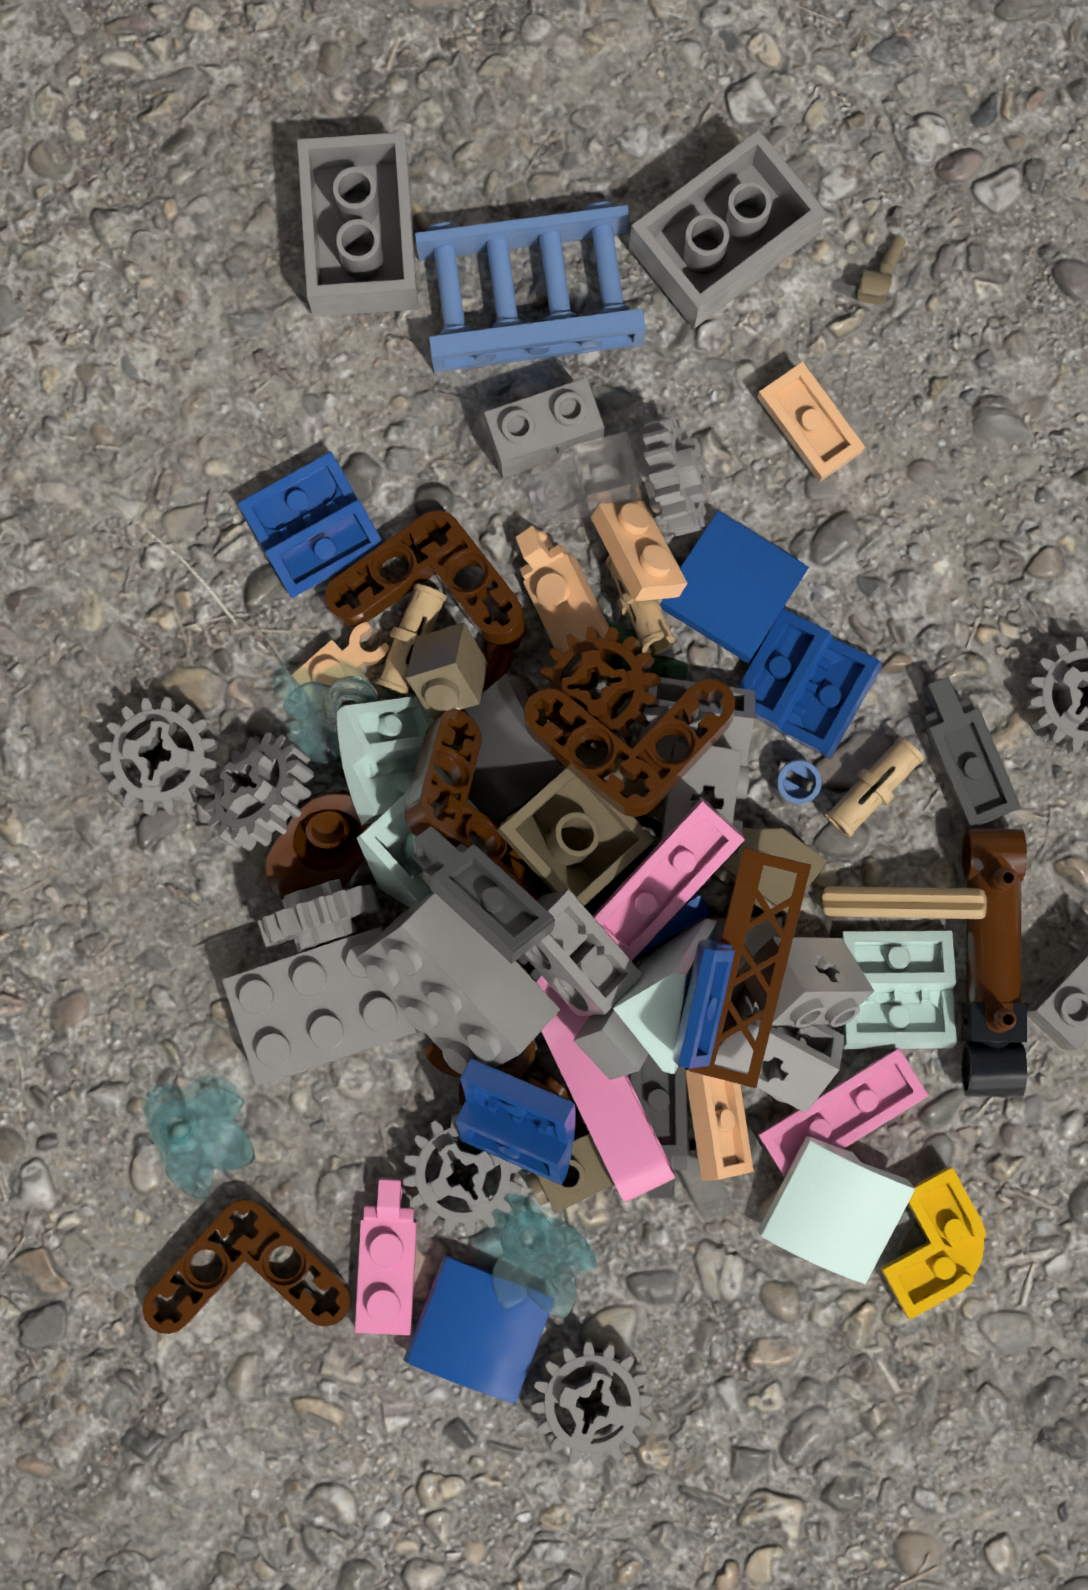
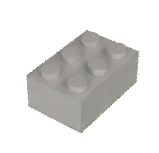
(357, 224)
(726, 228)
(457, 986)
(312, 1009)

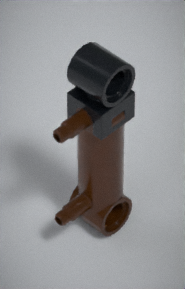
(993, 1011)

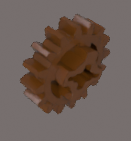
(595, 664)

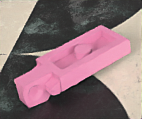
(386, 1264)

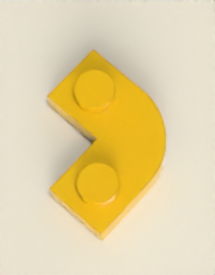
(952, 1247)

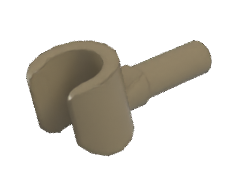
(875, 285)

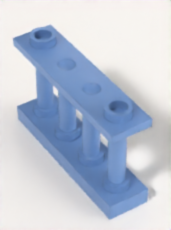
(562, 330)

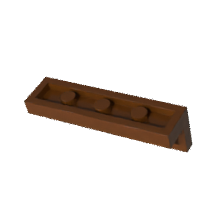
(735, 933)

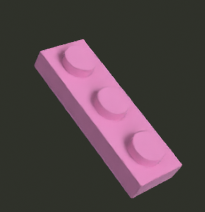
(668, 878)
(847, 1109)

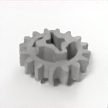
(675, 475)
(1067, 686)
(156, 781)
(259, 791)
(318, 915)
(442, 1186)
(616, 1411)

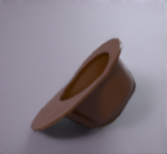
(317, 845)

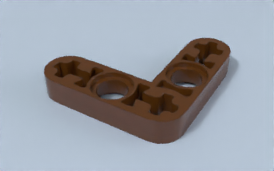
(438, 561)
(641, 760)
(453, 815)
(255, 1252)

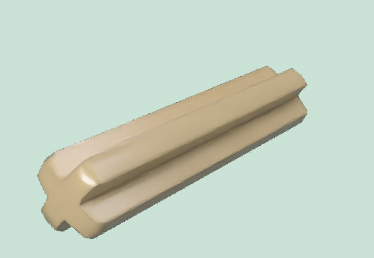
(904, 902)

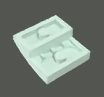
(380, 751)
(911, 993)
(836, 1210)

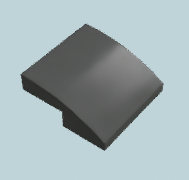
(509, 762)

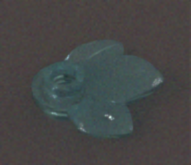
(318, 708)
(209, 1143)
(541, 1272)

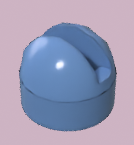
(793, 791)

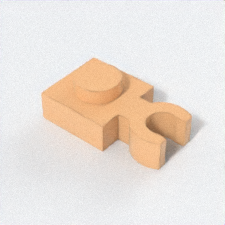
(333, 663)

